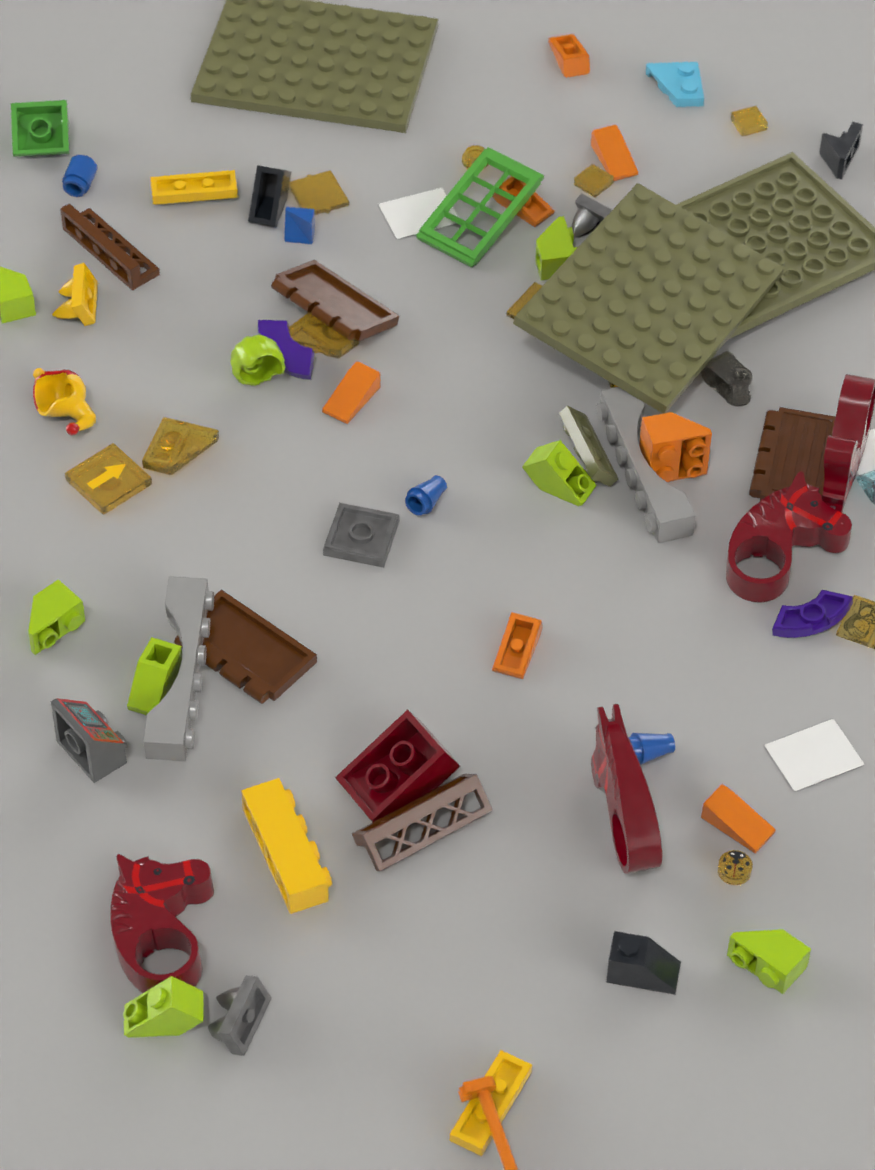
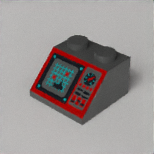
(88, 738)

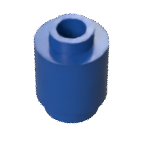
(79, 175)

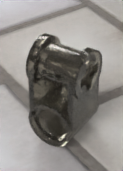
(729, 378)

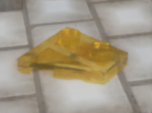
(322, 338)
(177, 445)

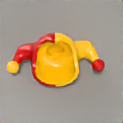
(63, 395)

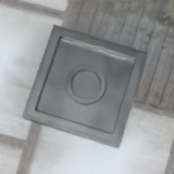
(361, 535)

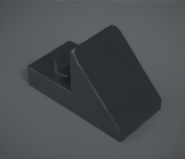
(839, 151)

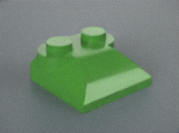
(40, 128)

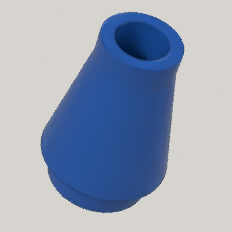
(424, 496)
(651, 746)

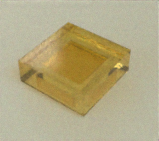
(749, 121)
(593, 180)

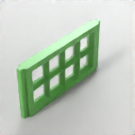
(450, 246)

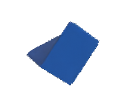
(299, 225)

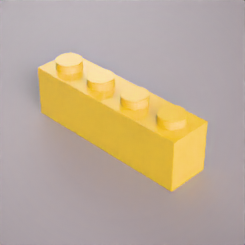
(285, 845)

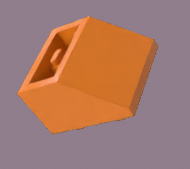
(675, 446)

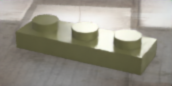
(588, 446)

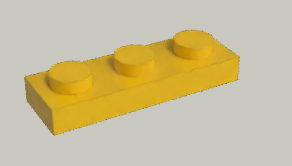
(194, 187)
(472, 1127)

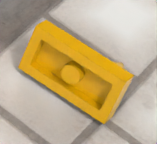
(84, 296)

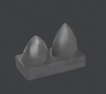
(588, 214)
(245, 1011)

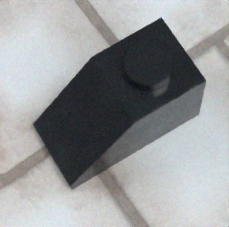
(269, 195)
(642, 964)

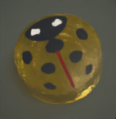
(735, 867)

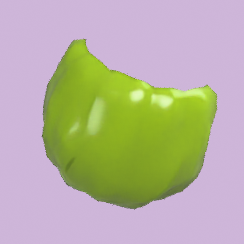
(256, 360)

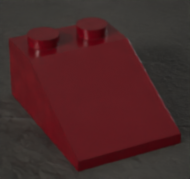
(397, 768)

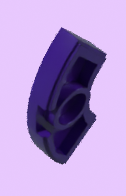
(297, 358)
(812, 616)

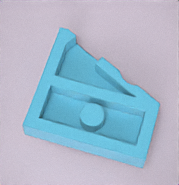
(678, 81)

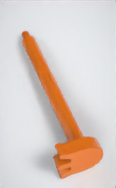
(481, 1089)

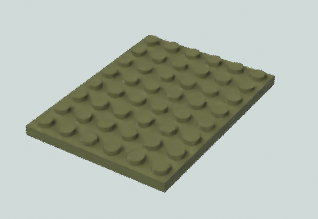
(317, 62)
(794, 222)
(649, 297)

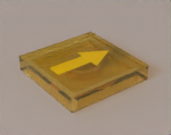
(108, 478)

